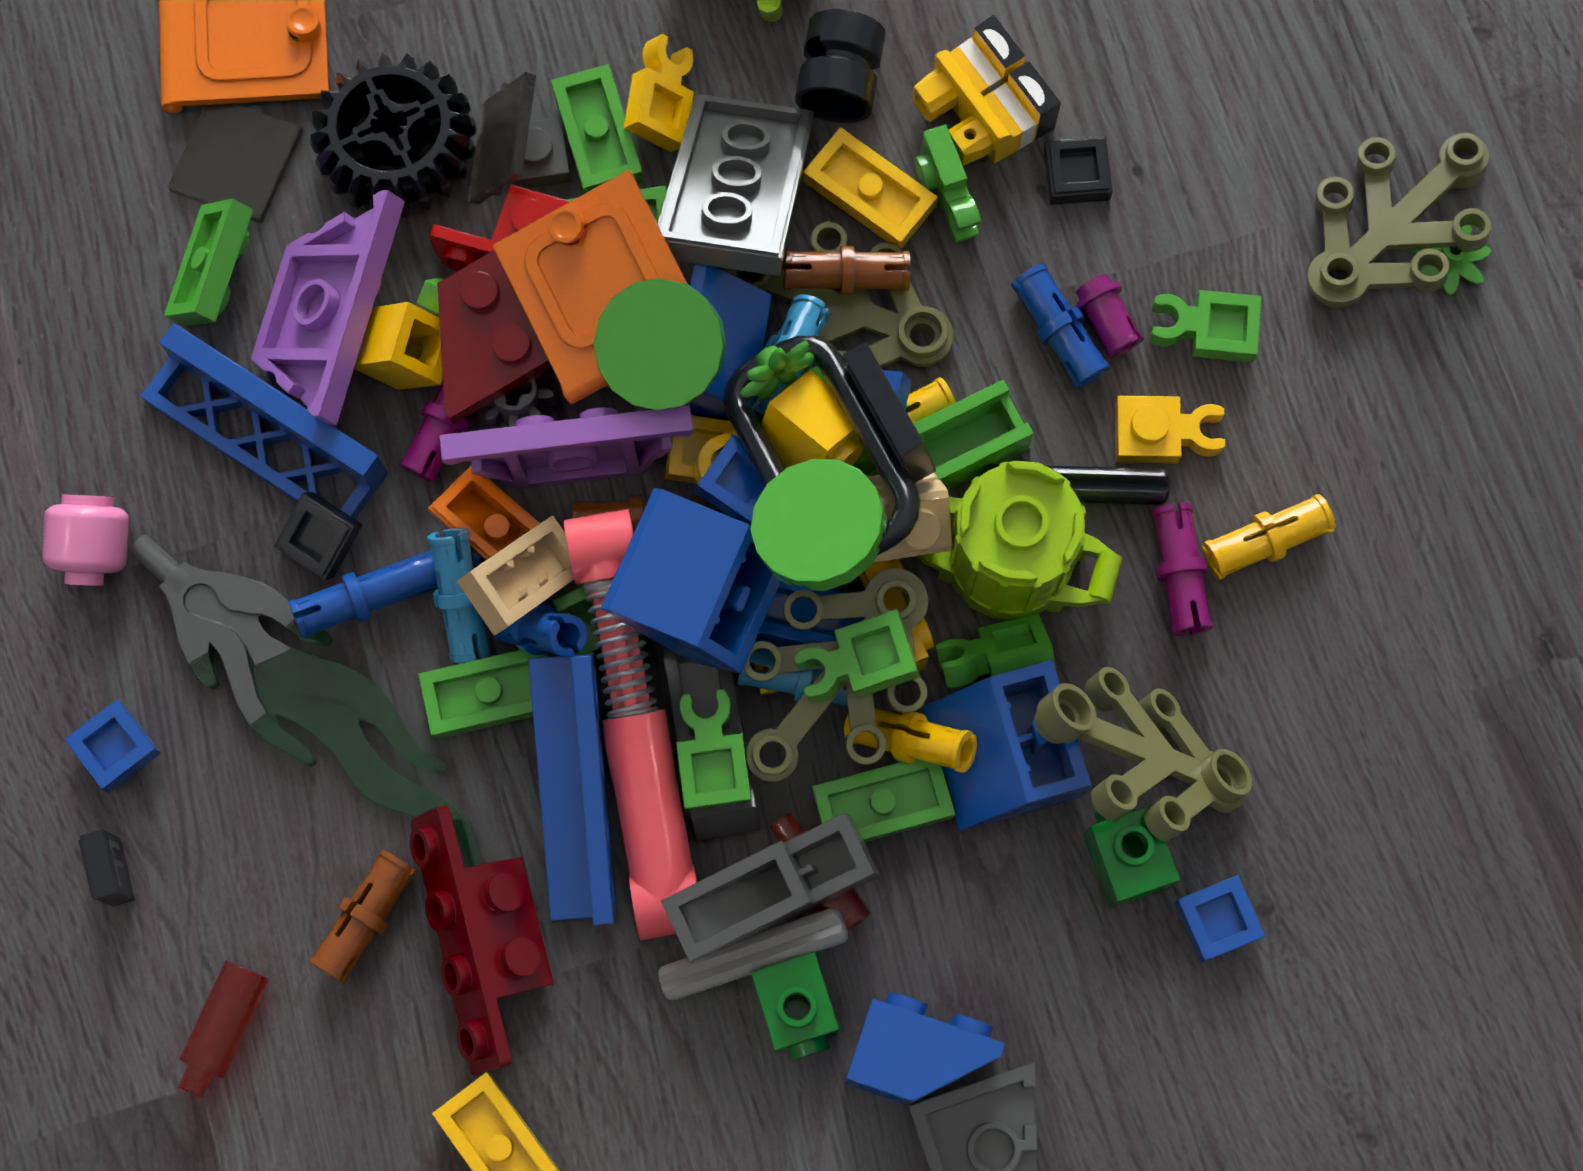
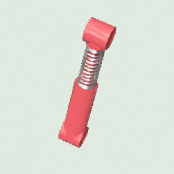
(634, 733)

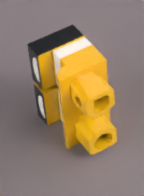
(991, 92)

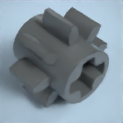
(528, 405)

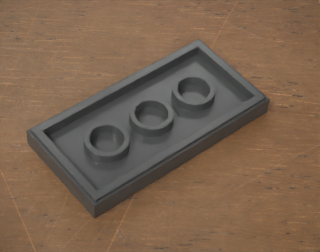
(736, 184)

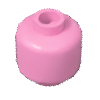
(85, 538)

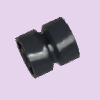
(838, 71)

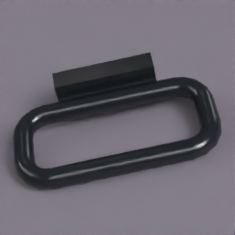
(872, 412)

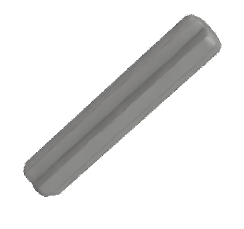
(754, 953)

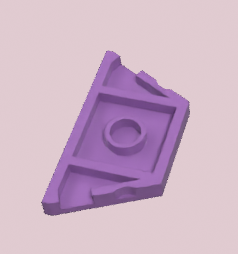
(324, 305)
(570, 450)

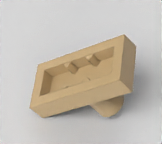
(519, 576)

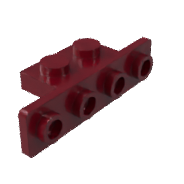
(484, 935)

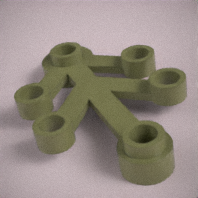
(1396, 226)
(857, 312)
(860, 710)
(1216, 777)

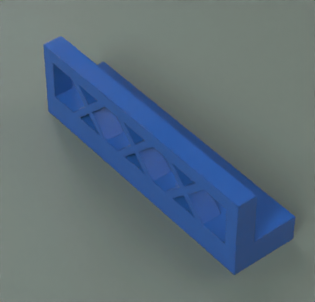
(265, 405)
(573, 787)

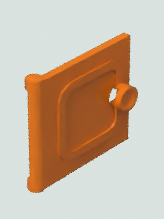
(241, 51)
(572, 284)

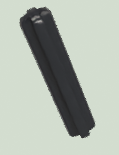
(1115, 484)

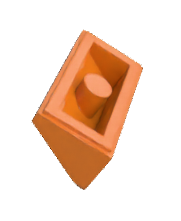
(485, 511)

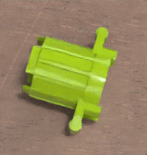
(1019, 544)

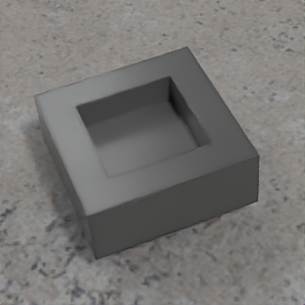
(545, 155)

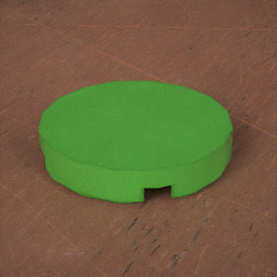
(659, 344)
(818, 524)

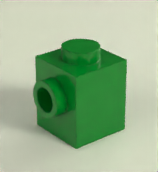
(1129, 858)
(796, 1006)

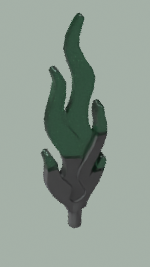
(274, 680)

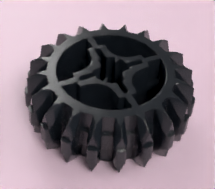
(433, 110)

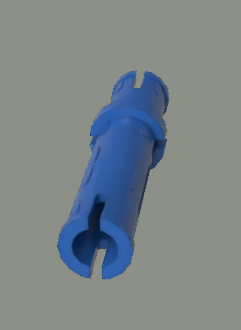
(366, 593)

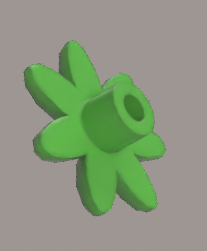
(1459, 263)
(776, 367)

